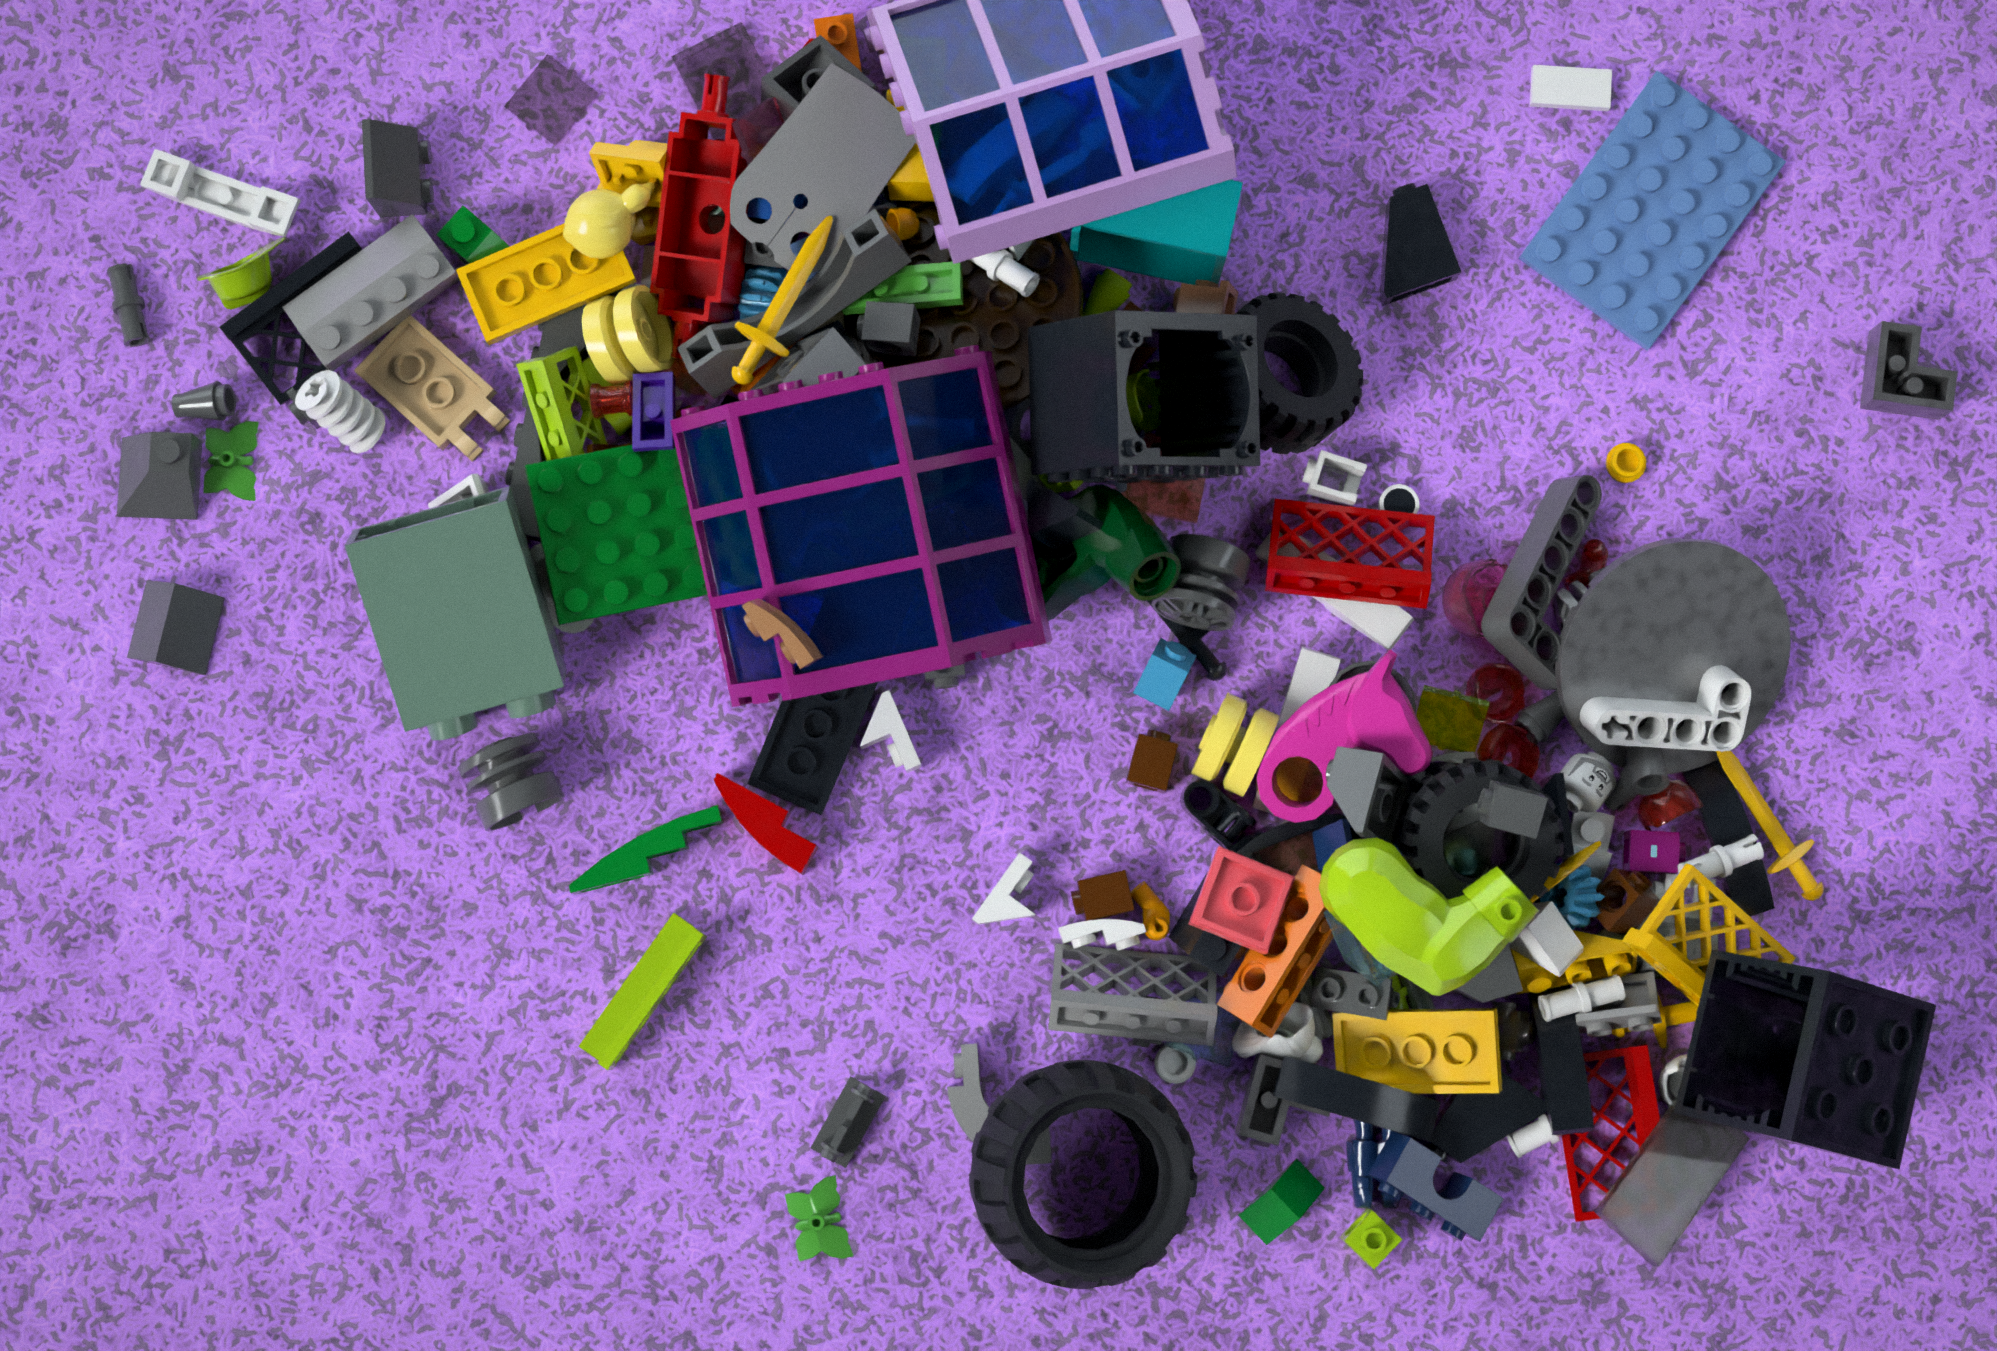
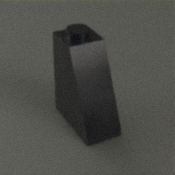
(1414, 246)
(1480, 1119)

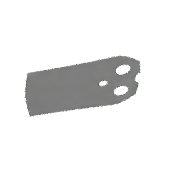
(834, 151)

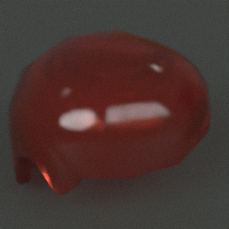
(1491, 679)
(1512, 739)
(1667, 805)

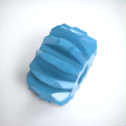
(759, 289)
(1576, 897)

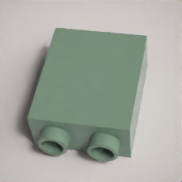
(458, 613)

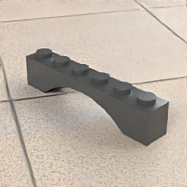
(861, 260)
(557, 335)

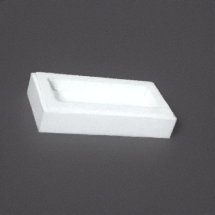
(1570, 87)

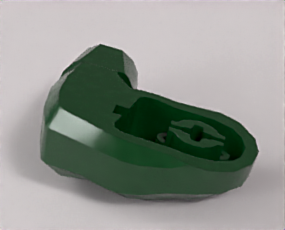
(1124, 549)

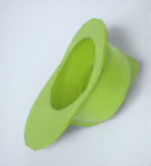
(244, 279)

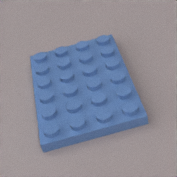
(1652, 210)

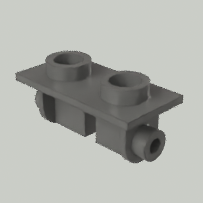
(1353, 994)
(847, 1122)

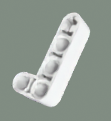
(1664, 716)

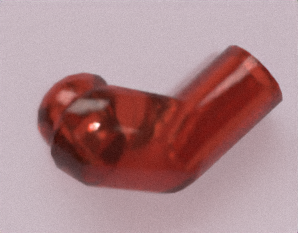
(1593, 558)

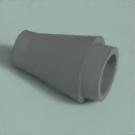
(209, 401)
(1541, 718)

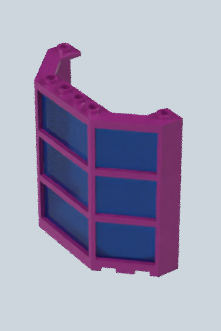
(867, 517)

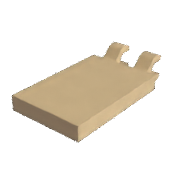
(430, 386)

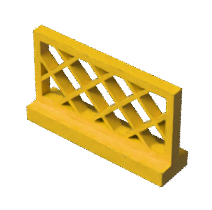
(1673, 961)

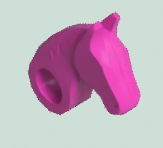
(1352, 713)

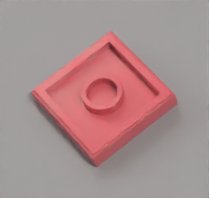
(1242, 900)

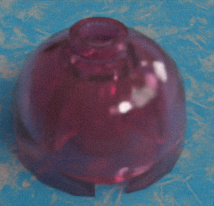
(1469, 594)

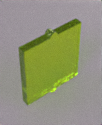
(1451, 718)

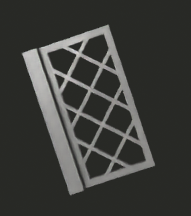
(1131, 1013)

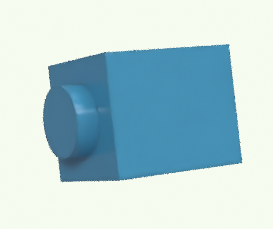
(1165, 673)

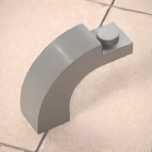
(972, 1109)

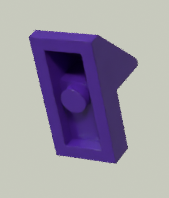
(652, 410)

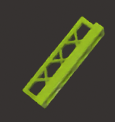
(552, 400)
(642, 991)

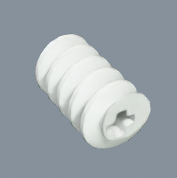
(341, 410)

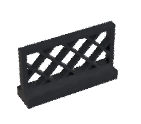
(270, 309)

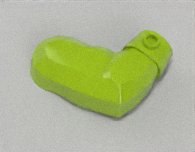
(1412, 923)

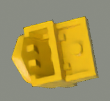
(633, 164)

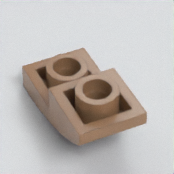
(770, 622)

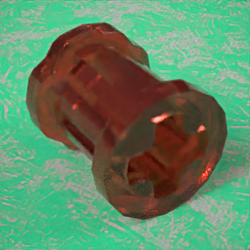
(611, 399)

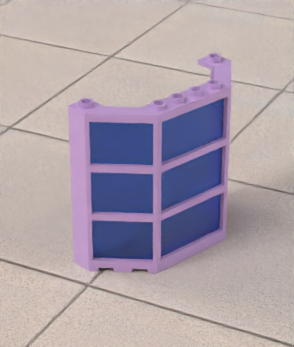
(1050, 110)

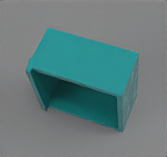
(1169, 239)

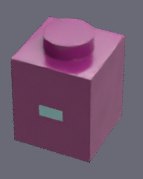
(1653, 851)

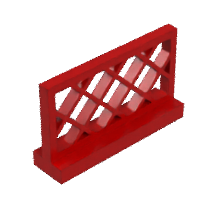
(1349, 577)
(1644, 1115)

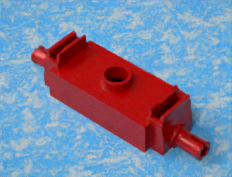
(686, 252)

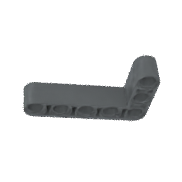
(1517, 607)

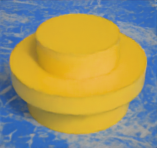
(1625, 462)

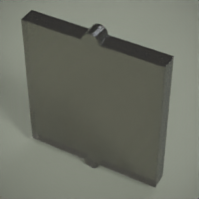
(551, 99)

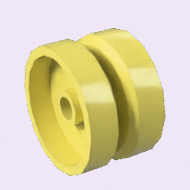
(627, 335)
(1232, 743)

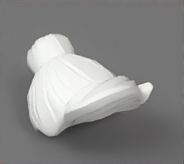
(1292, 1038)

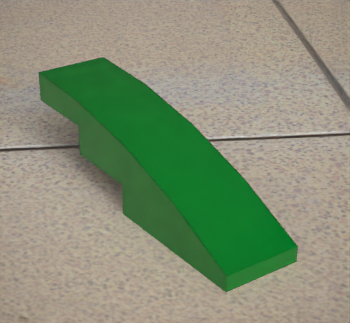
(634, 857)

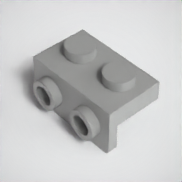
(1636, 1012)

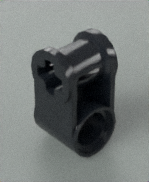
(1218, 814)

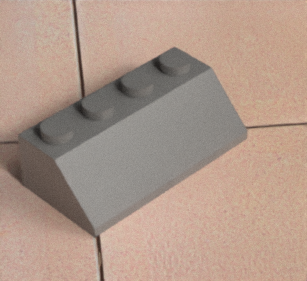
(371, 293)

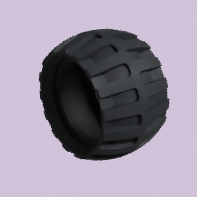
(1159, 1197)

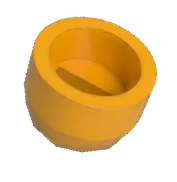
(903, 222)

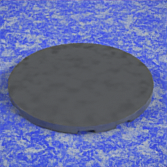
(1663, 622)

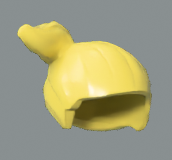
(603, 220)

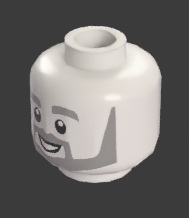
(1587, 781)

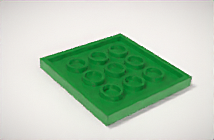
(615, 532)

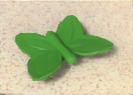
(229, 458)
(816, 1224)

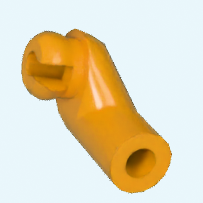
(1154, 912)

